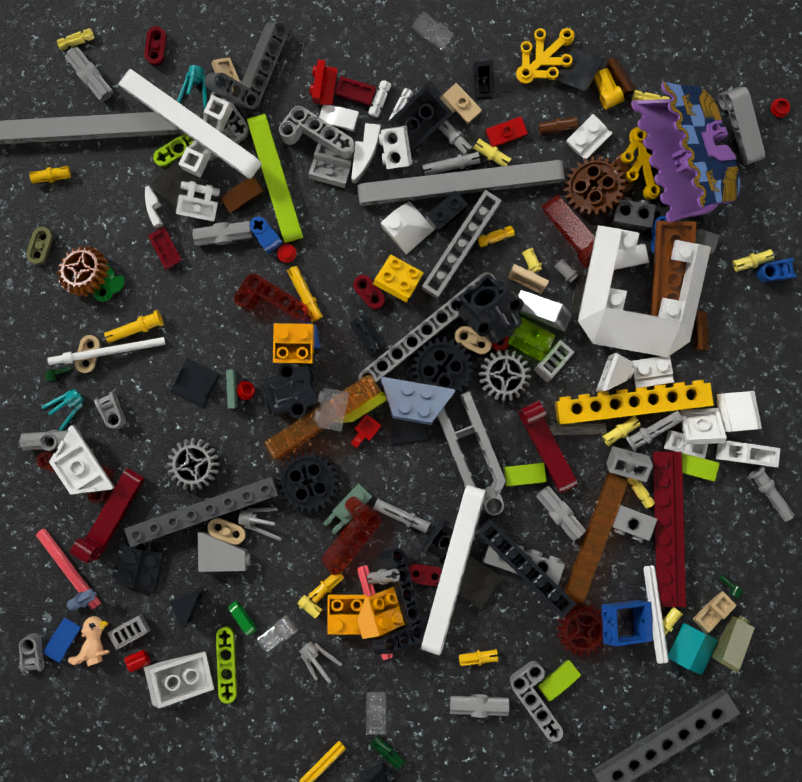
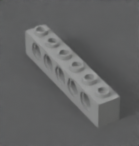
(461, 244)

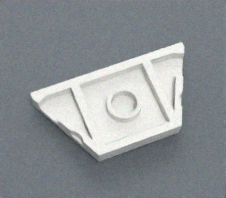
(78, 465)

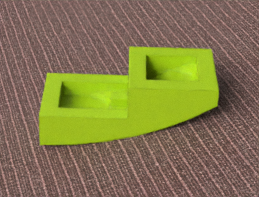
(700, 467)
(524, 474)
(559, 680)

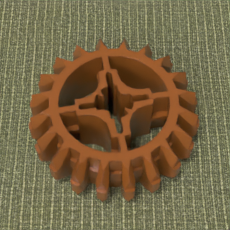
(86, 277)

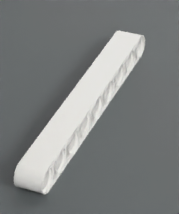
(190, 124)
(453, 569)

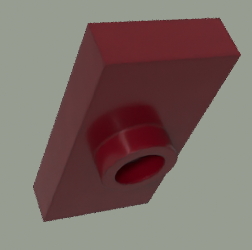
(355, 91)
(165, 248)

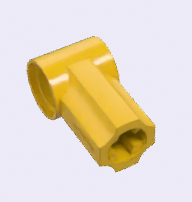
(609, 93)

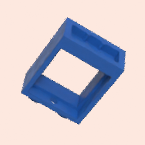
(641, 618)

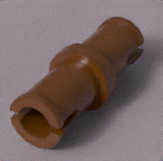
(558, 125)

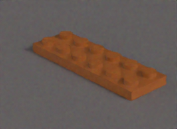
(669, 273)

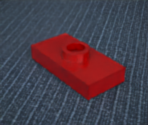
(506, 132)

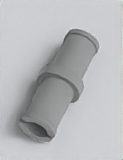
(455, 137)
(383, 576)

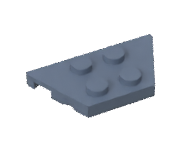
(415, 400)

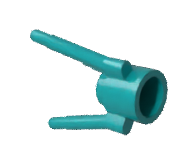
(194, 76)
(72, 399)

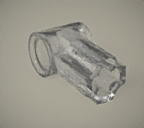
(280, 631)

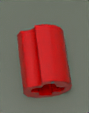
(137, 660)

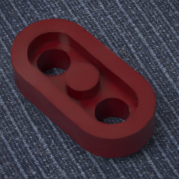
(155, 47)
(369, 292)
(425, 574)

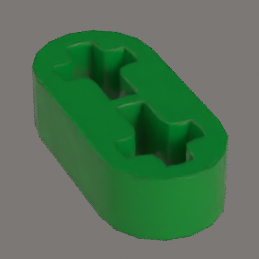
(242, 618)

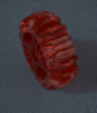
(590, 625)

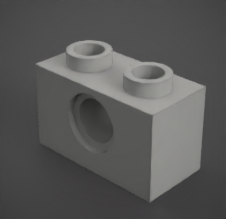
(644, 526)

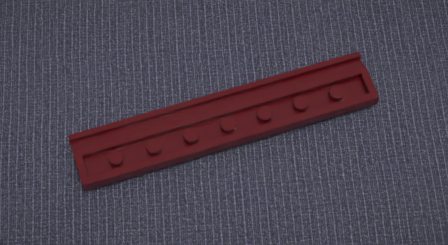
(669, 528)

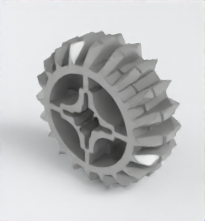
(503, 391)
(196, 472)

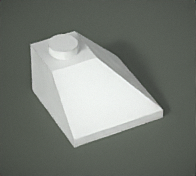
(407, 227)
(615, 372)

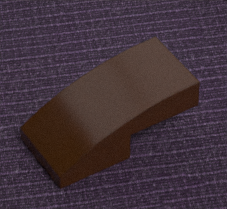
(241, 194)

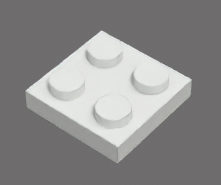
(702, 426)

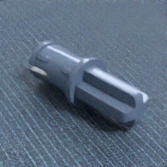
(81, 600)

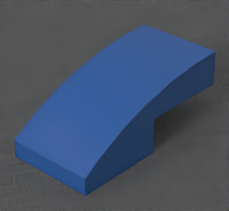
(61, 640)

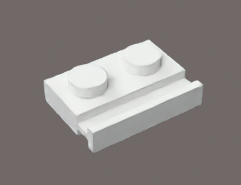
(588, 137)
(652, 371)

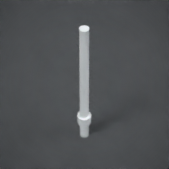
(69, 357)

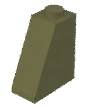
(733, 643)

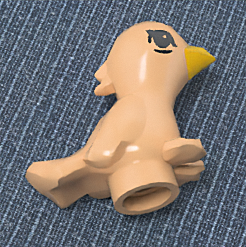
(92, 648)

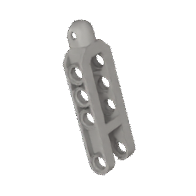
(493, 501)

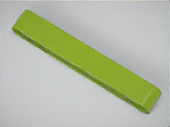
(275, 178)

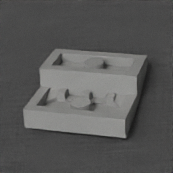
(330, 167)

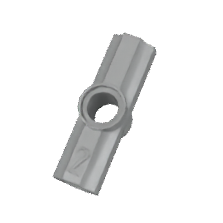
(89, 74)
(222, 233)
(40, 440)
(560, 513)
(479, 705)

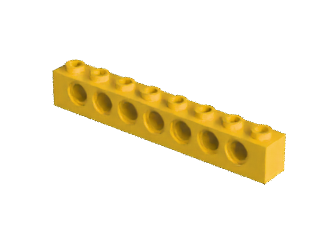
(701, 390)

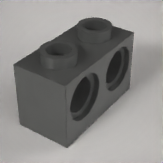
(633, 219)

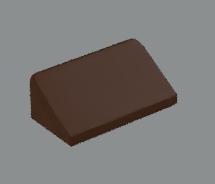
(620, 76)
(700, 330)

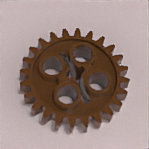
(608, 195)

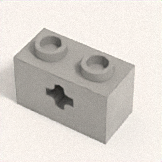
(629, 464)

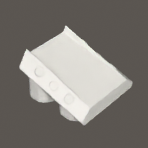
(739, 411)

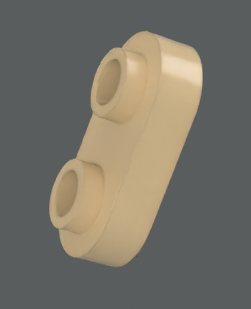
(472, 340)
(83, 346)
(227, 530)

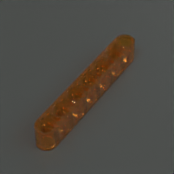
(306, 428)
(596, 537)

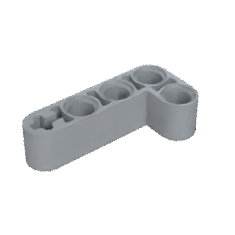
(744, 123)
(319, 135)
(538, 704)

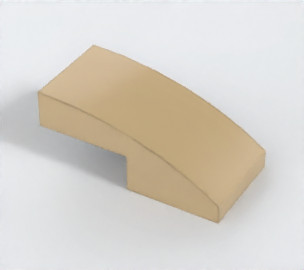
(714, 611)

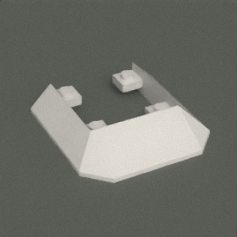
(602, 306)

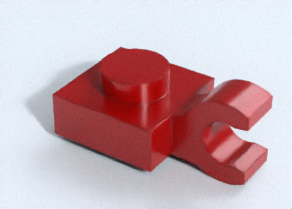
(367, 429)

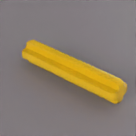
(324, 763)

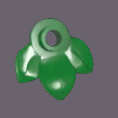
(113, 285)

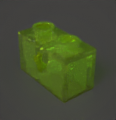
(531, 339)

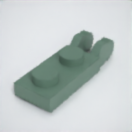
(342, 513)

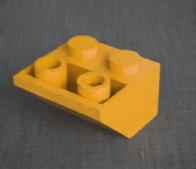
(293, 343)
(343, 613)
(380, 614)

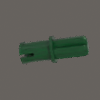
(387, 752)

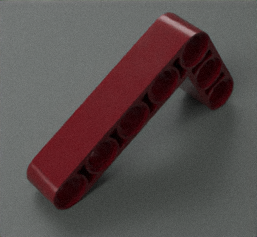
(547, 447)
(93, 545)

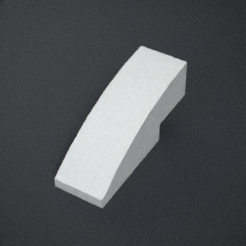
(365, 151)
(748, 453)

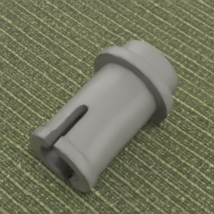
(566, 271)

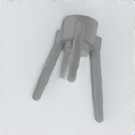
(249, 519)
(309, 653)

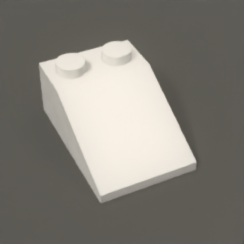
(178, 679)

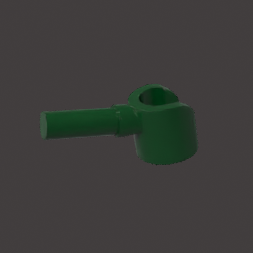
(50, 375)
(735, 591)

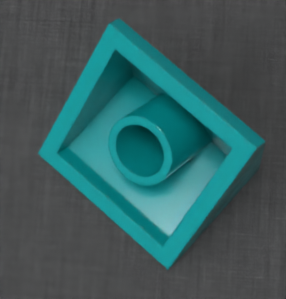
(692, 648)

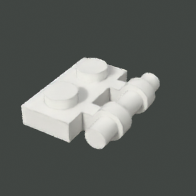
(194, 206)

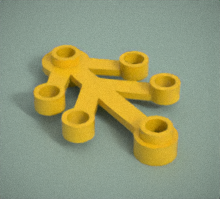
(544, 58)
(642, 160)

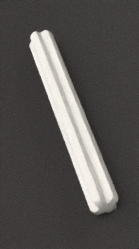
(657, 621)

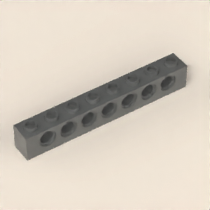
(202, 511)
(669, 731)

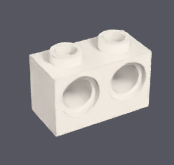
(401, 146)

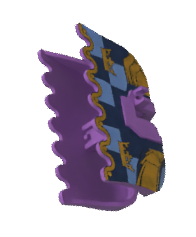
(684, 151)

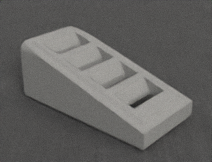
(545, 370)
(141, 622)

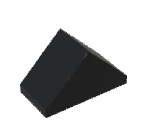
(483, 78)

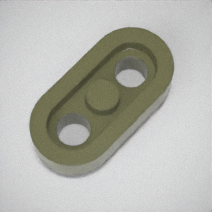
(38, 245)

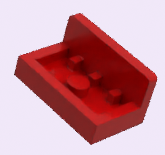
(324, 83)

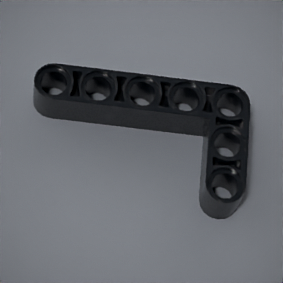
(413, 629)

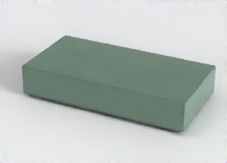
(232, 396)

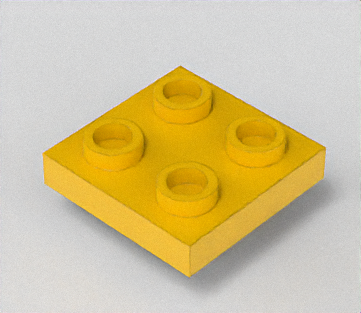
(398, 278)

